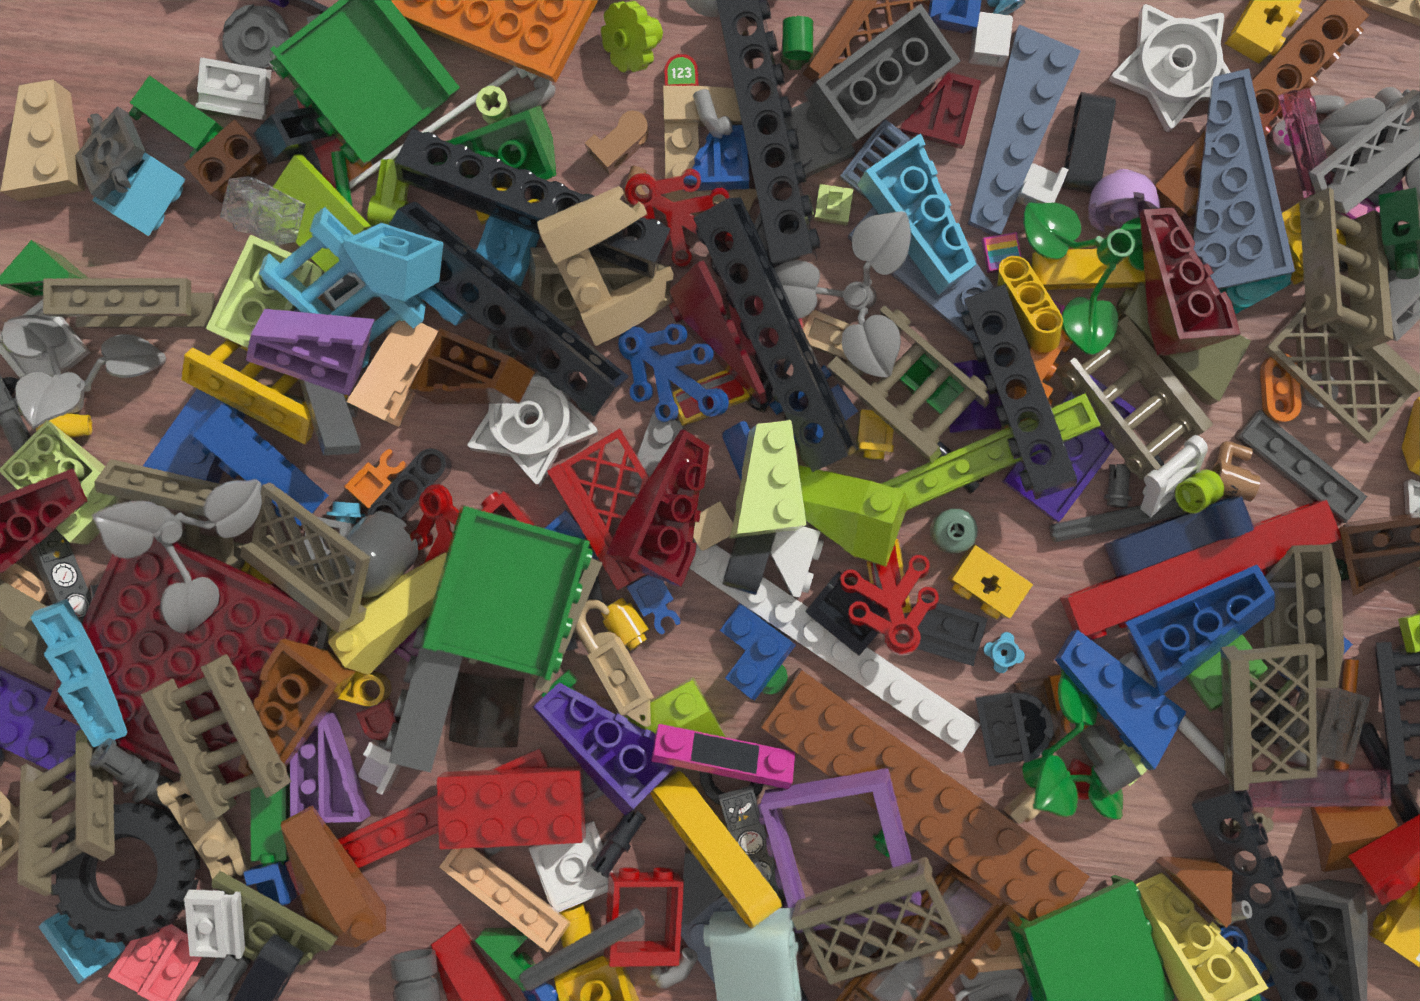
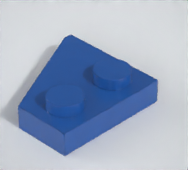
(722, 162)

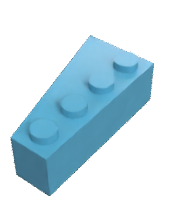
(909, 184)

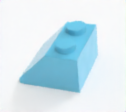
(148, 198)
(395, 260)

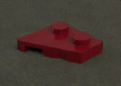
(945, 112)

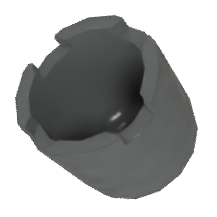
(389, 547)

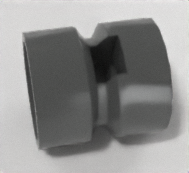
(414, 973)

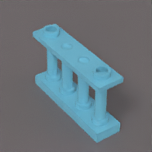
(330, 234)

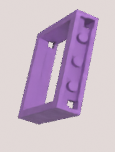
(779, 844)

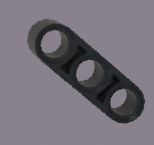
(1088, 141)
(416, 472)
(748, 562)
(270, 971)

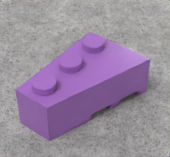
(311, 346)
(326, 776)

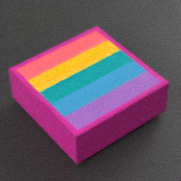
(998, 248)

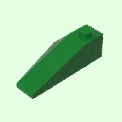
(517, 141)

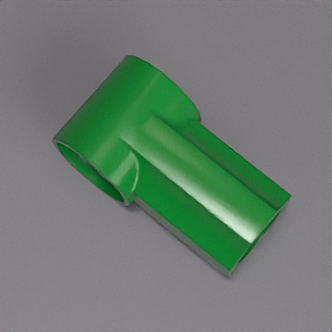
(797, 41)

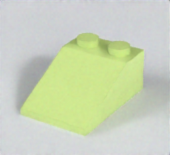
(248, 294)

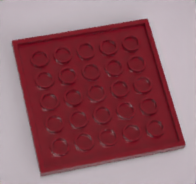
(144, 651)

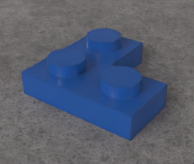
(763, 653)

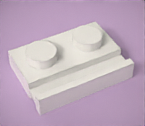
(233, 88)
(214, 923)

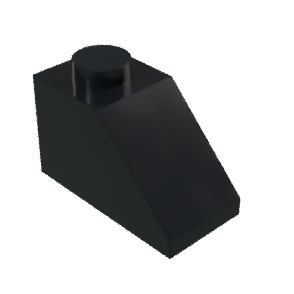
(290, 134)
(698, 888)

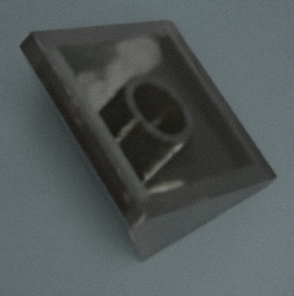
(486, 710)

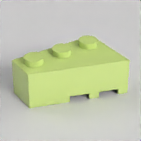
(770, 483)

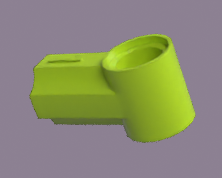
(389, 195)

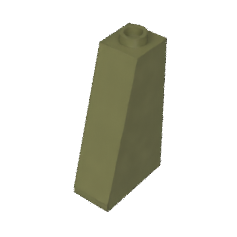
(1202, 371)

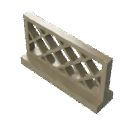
(1380, 361)
(297, 573)
(1238, 720)
(868, 893)

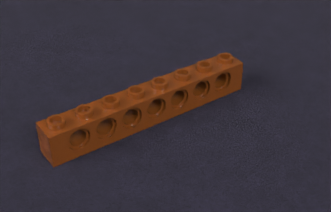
(1343, 23)

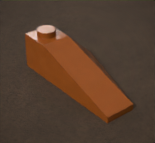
(295, 695)
(330, 882)

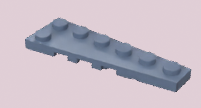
(1027, 101)

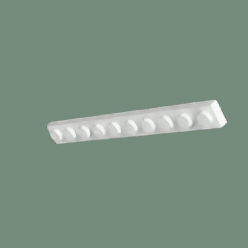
(867, 669)

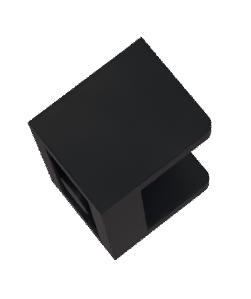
(832, 613)

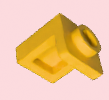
(874, 436)

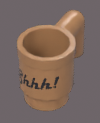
(1236, 480)

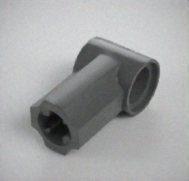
(1110, 762)
(219, 979)

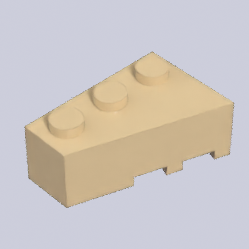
(42, 144)

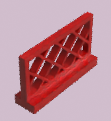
(584, 509)

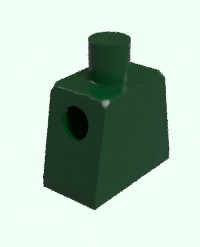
(1401, 241)

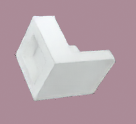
(991, 40)
(1041, 185)
(377, 767)

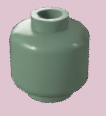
(943, 536)

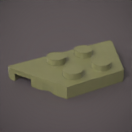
(266, 917)

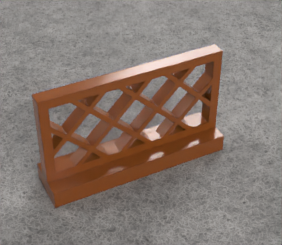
(847, 28)

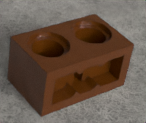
(222, 154)

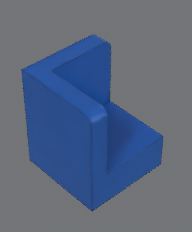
(955, 14)
(272, 881)

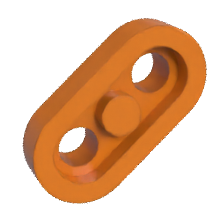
(1283, 389)

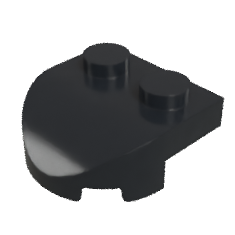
(1013, 726)

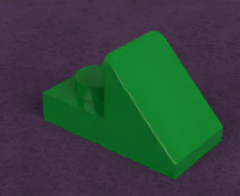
(943, 395)
(502, 946)

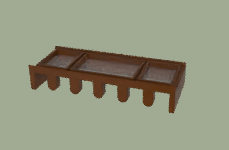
(930, 975)

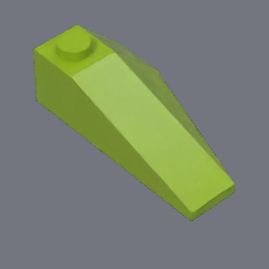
(854, 512)
(682, 708)

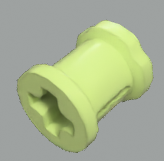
(492, 95)

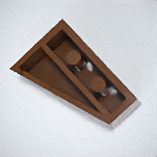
(469, 373)
(1380, 549)

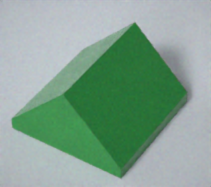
(32, 266)

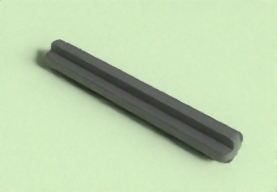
(1110, 521)
(582, 949)

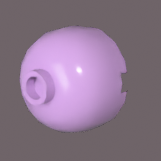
(1121, 198)

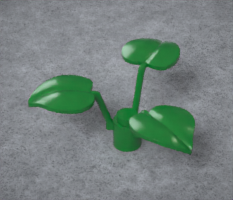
(1050, 232)
(1048, 774)

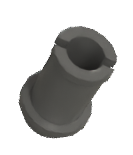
(1118, 486)

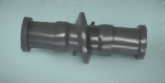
(131, 772)

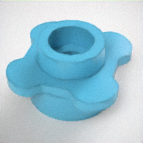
(346, 511)
(1013, 656)

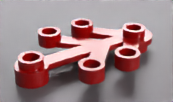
(677, 212)
(439, 510)
(892, 599)

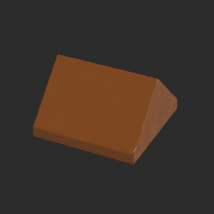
(1346, 830)
(1204, 883)

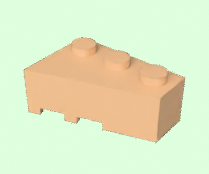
(387, 380)

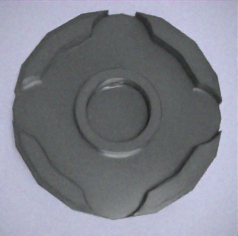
(252, 33)

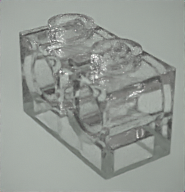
(262, 210)

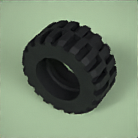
(175, 876)

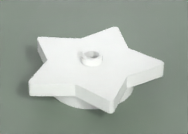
(1171, 40)
(537, 444)

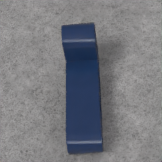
(1179, 535)

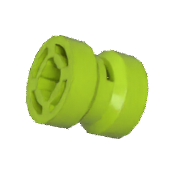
(1199, 491)

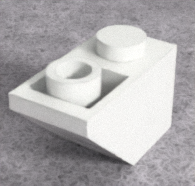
(793, 555)

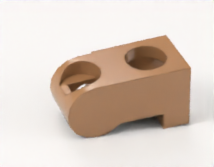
(620, 142)

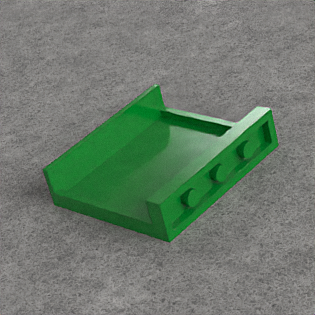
(363, 75)
(506, 593)
(1093, 950)

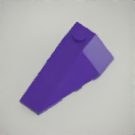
(604, 745)

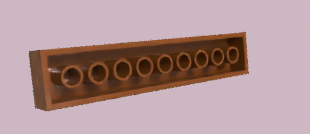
(930, 801)

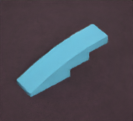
(81, 673)

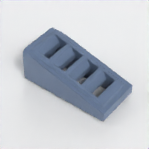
(885, 129)

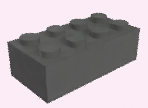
(881, 76)
(423, 706)

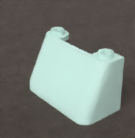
(756, 960)

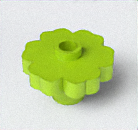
(630, 36)

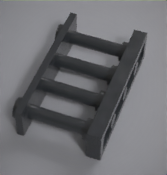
(1391, 698)

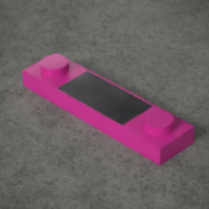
(723, 756)

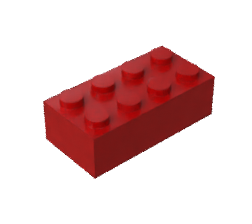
(511, 807)

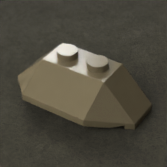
(1308, 610)

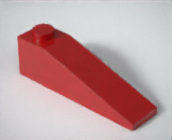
(465, 970)

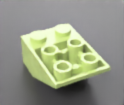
(51, 453)

